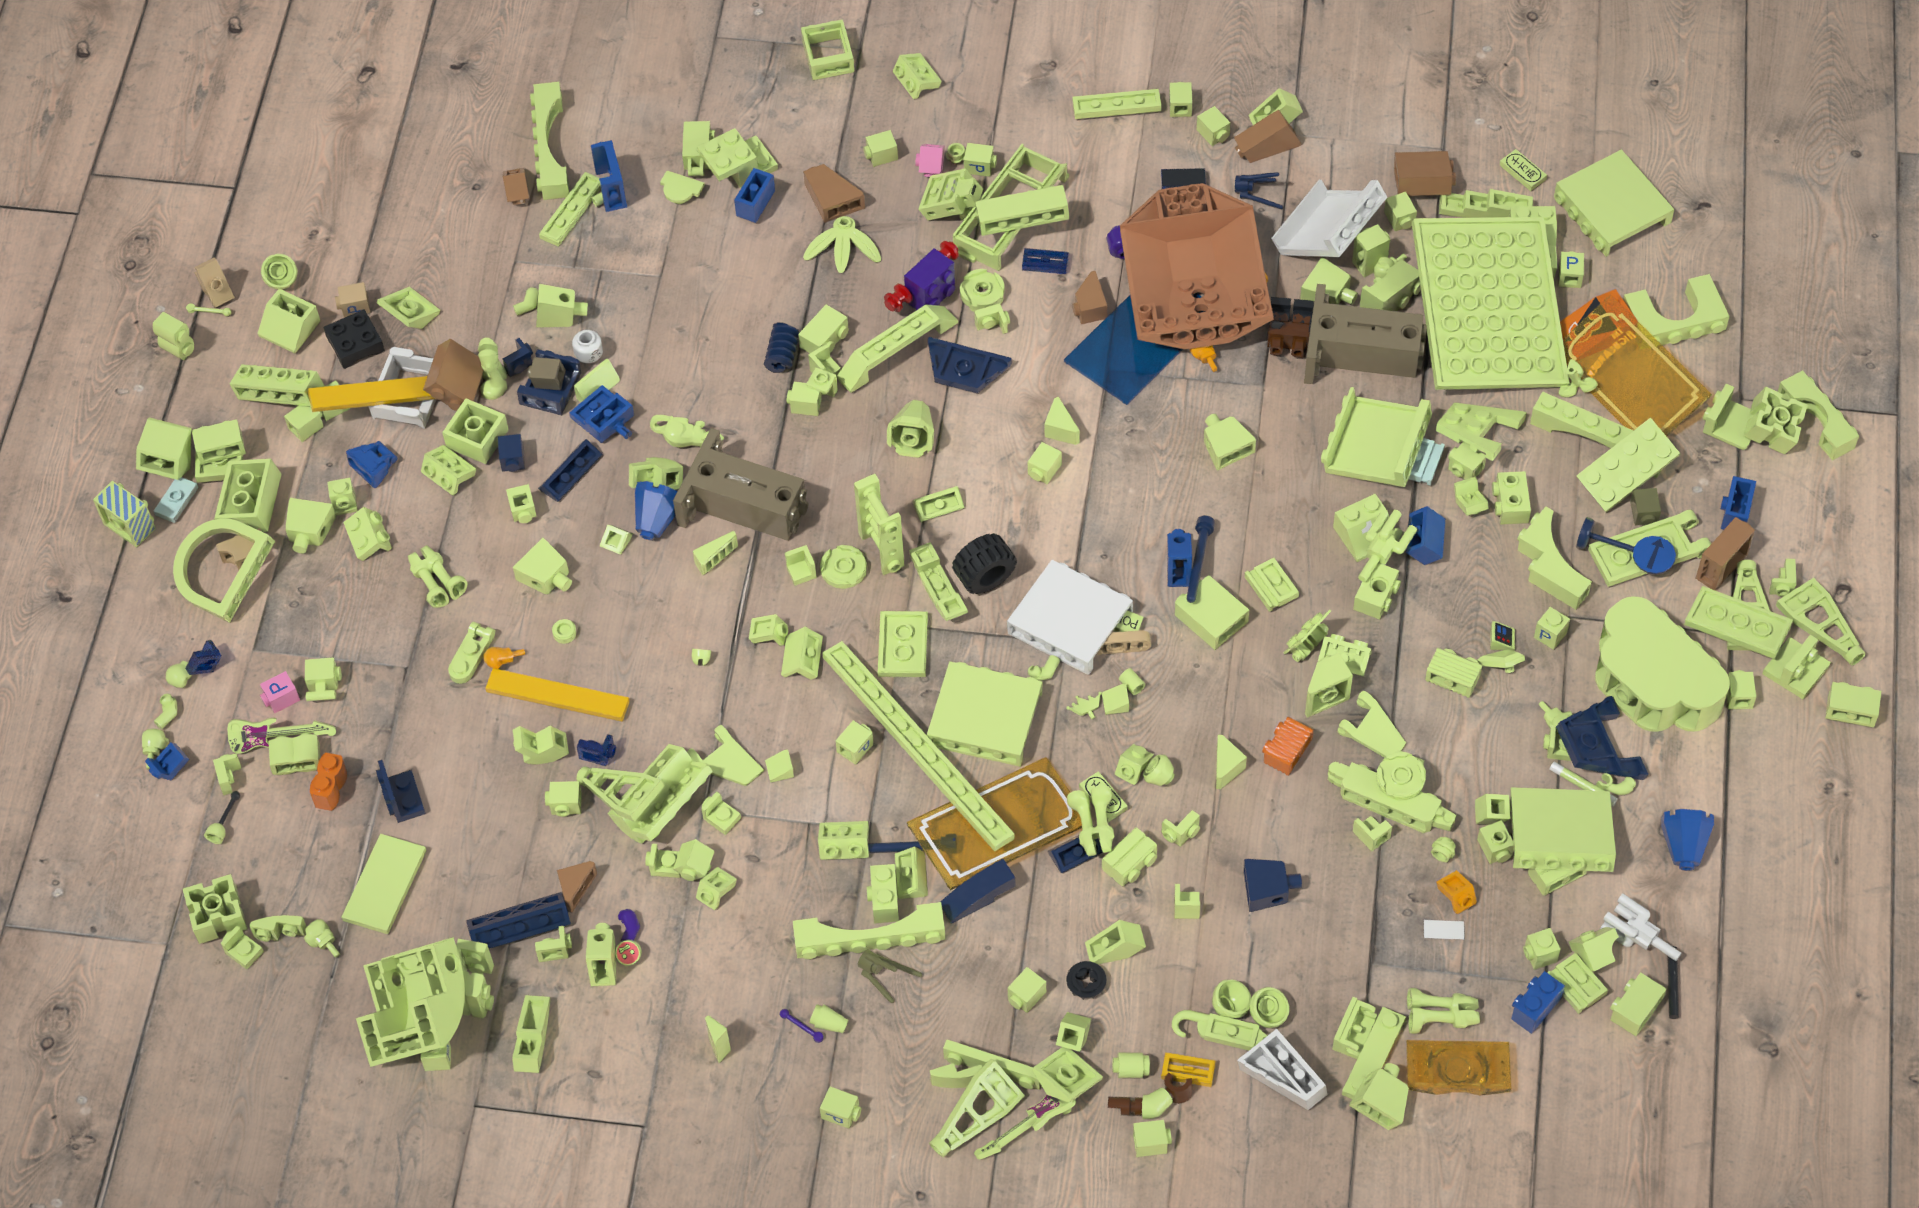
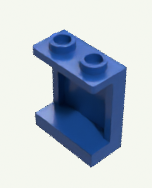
(611, 186)

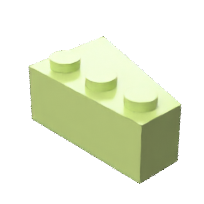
(1393, 289)

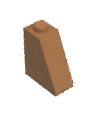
(1267, 138)
(832, 193)

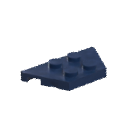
(965, 366)

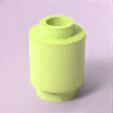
(1131, 1065)

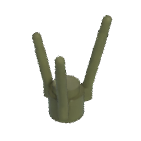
(874, 963)

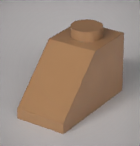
(516, 186)
(1090, 301)

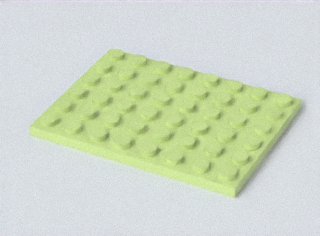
(1489, 303)

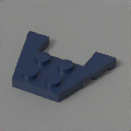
(1591, 746)

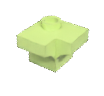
(1595, 947)

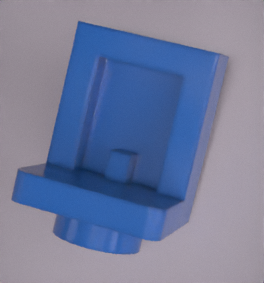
(168, 762)

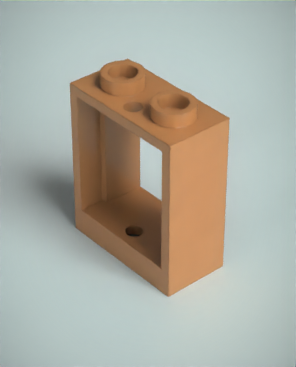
(1724, 553)

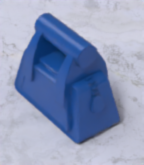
(369, 464)

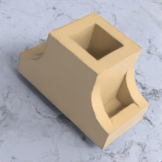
(213, 282)
(235, 550)

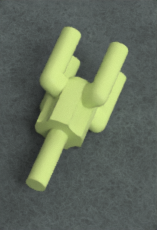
(1385, 543)

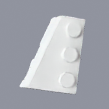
(1283, 1070)

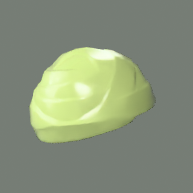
(279, 271)
(1231, 999)
(1269, 1007)

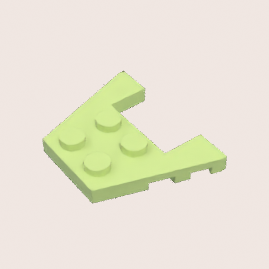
(1472, 422)

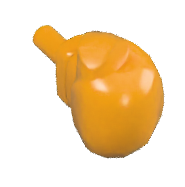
(1206, 355)
(497, 656)

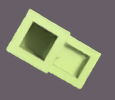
(658, 471)
(542, 746)

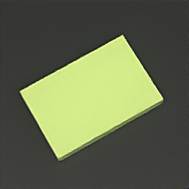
(902, 644)

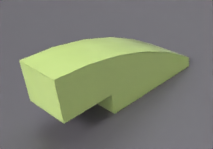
(531, 1034)

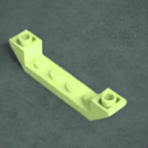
(856, 369)

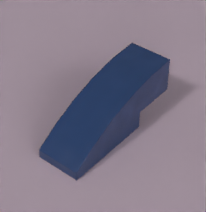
(978, 891)

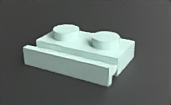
(1426, 461)

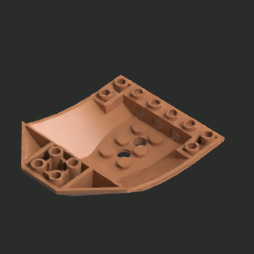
(1191, 244)

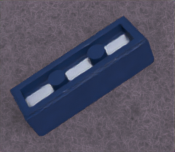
(570, 470)

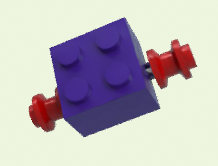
(927, 281)

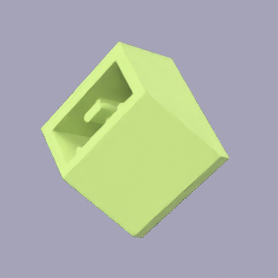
(288, 321)
(164, 449)

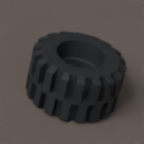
(984, 563)

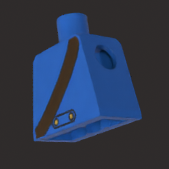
(1179, 548)

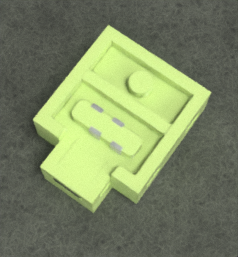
(949, 194)

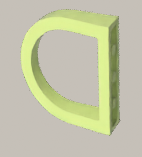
(244, 577)

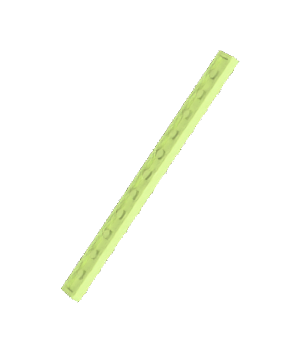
(919, 746)

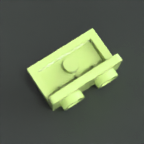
(367, 533)

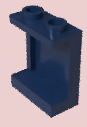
(549, 399)

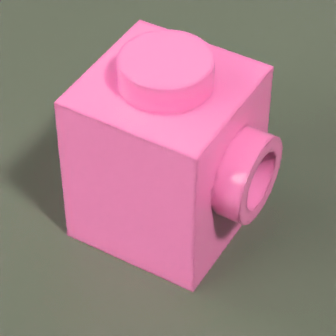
(930, 159)

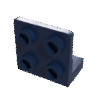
(400, 794)

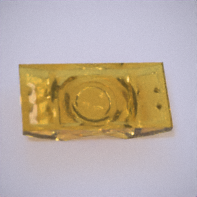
(1458, 1067)

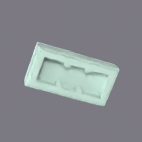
(175, 499)

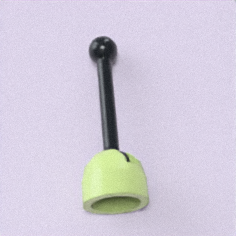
(216, 832)

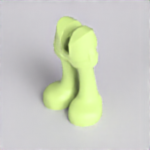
(493, 370)
(433, 564)
(1080, 802)
(1460, 1012)

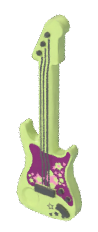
(247, 735)
(1038, 1116)

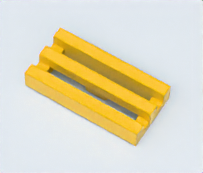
(1179, 1077)

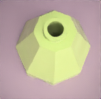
(911, 430)

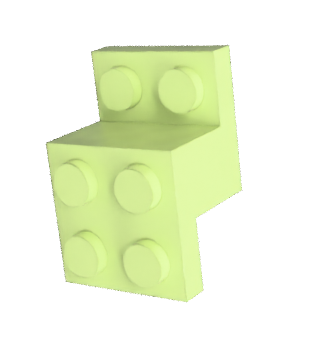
(734, 157)

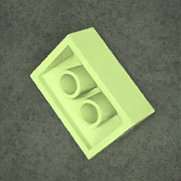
(249, 492)

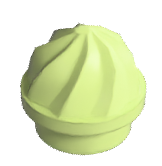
(1443, 849)

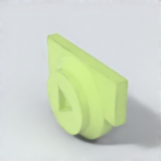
(680, 188)

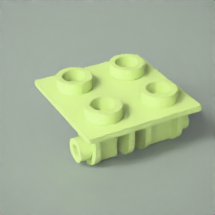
(1311, 634)

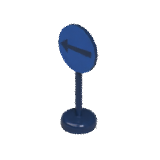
(1650, 554)

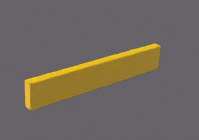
(368, 394)
(557, 694)

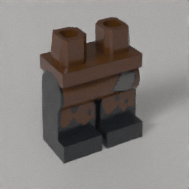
(1288, 334)

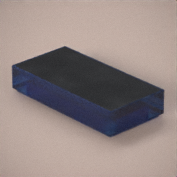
(1181, 177)

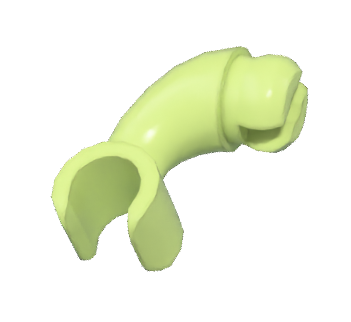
(1622, 788)

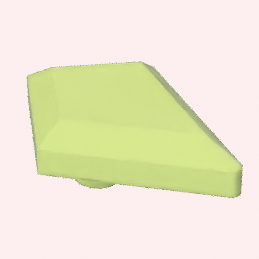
(1502, 659)

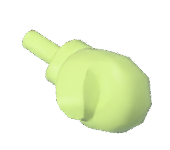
(1385, 263)
(177, 675)
(1553, 716)
(152, 742)
(320, 936)

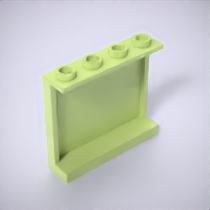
(1612, 201)
(1376, 439)
(984, 713)
(1562, 829)

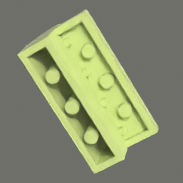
(681, 780)

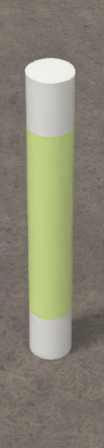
(1577, 780)

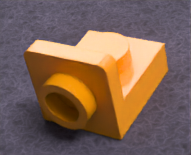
(1458, 891)

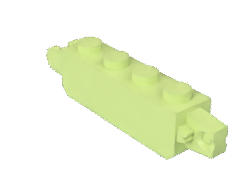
(1361, 788)

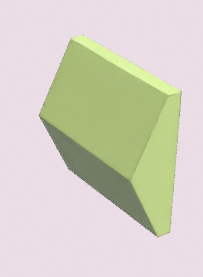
(409, 308)
(1065, 1075)

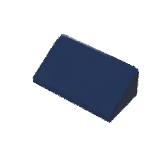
(1071, 854)

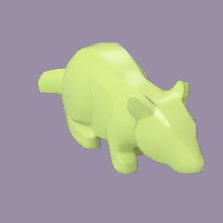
(679, 431)

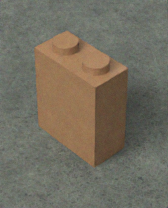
(1424, 173)
(453, 374)

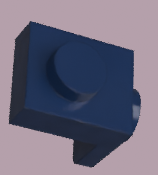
(518, 360)

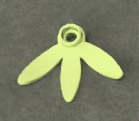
(843, 232)

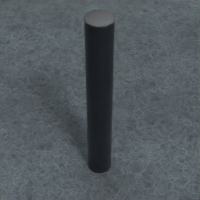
(1673, 993)

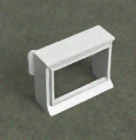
(404, 360)

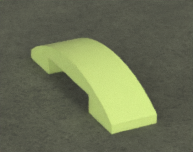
(936, 582)

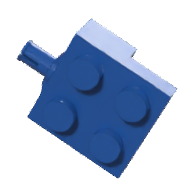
(603, 414)

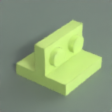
(1797, 666)

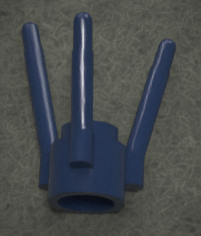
(1245, 183)

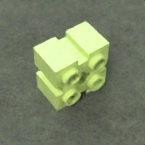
(1775, 420)
(214, 908)

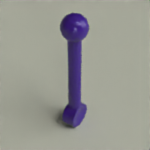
(817, 1036)

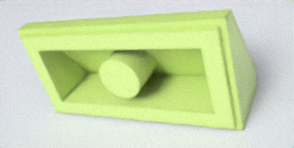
(603, 375)
(938, 503)
(911, 873)
(718, 1038)

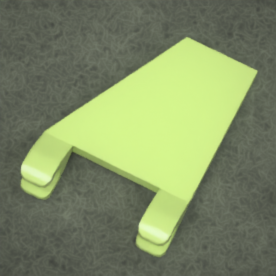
(1375, 730)
(729, 760)

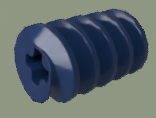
(781, 347)

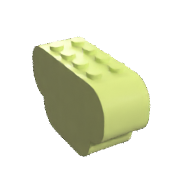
(1658, 670)

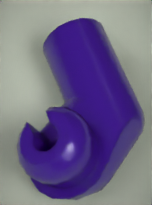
(631, 923)

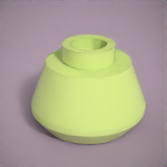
(1159, 771)

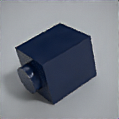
(511, 452)

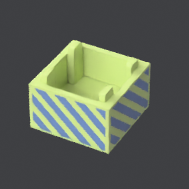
(124, 513)

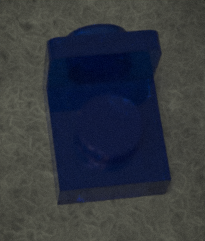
(204, 660)
(596, 753)

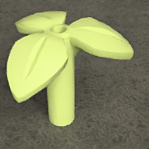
(1575, 373)

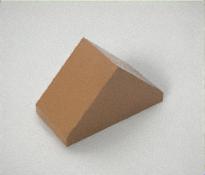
(575, 882)

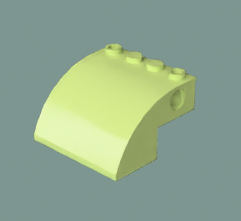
(416, 1002)

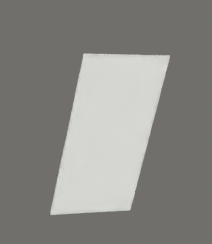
(1444, 929)

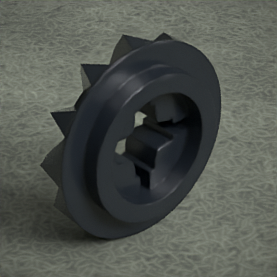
(1078, 972)

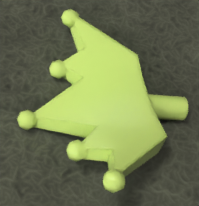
(1085, 706)

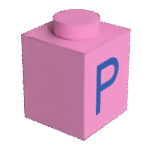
(279, 692)

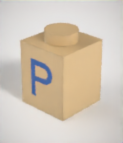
(352, 299)

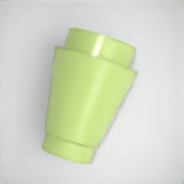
(828, 1019)

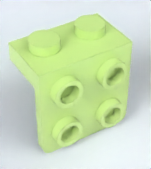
(1727, 419)

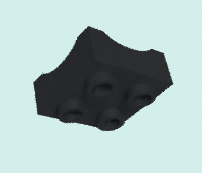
(354, 338)

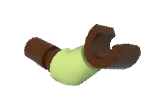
(1155, 1103)

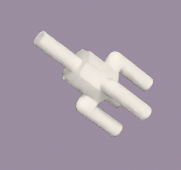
(1637, 928)

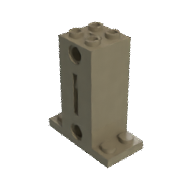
(1363, 339)
(740, 492)

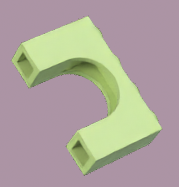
(1708, 315)

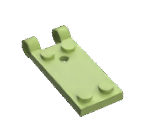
(1618, 564)

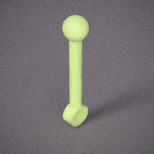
(191, 309)

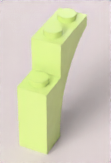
(1548, 567)

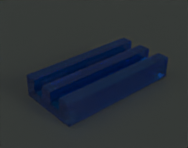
(1045, 264)

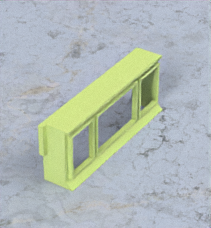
(976, 251)

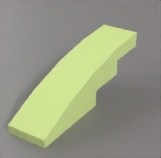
(1482, 205)

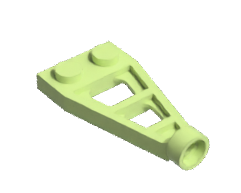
(1748, 580)
(1808, 597)
(634, 802)
(998, 1087)

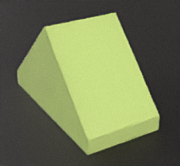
(1060, 424)
(1229, 762)

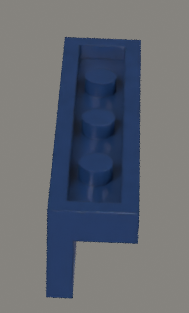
(519, 921)

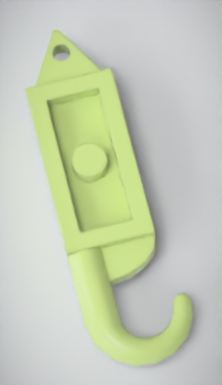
(1221, 1029)

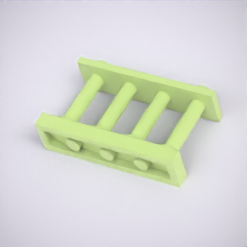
(877, 524)

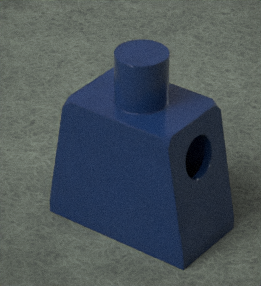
(1268, 883)

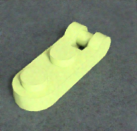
(470, 653)

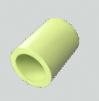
(1132, 681)

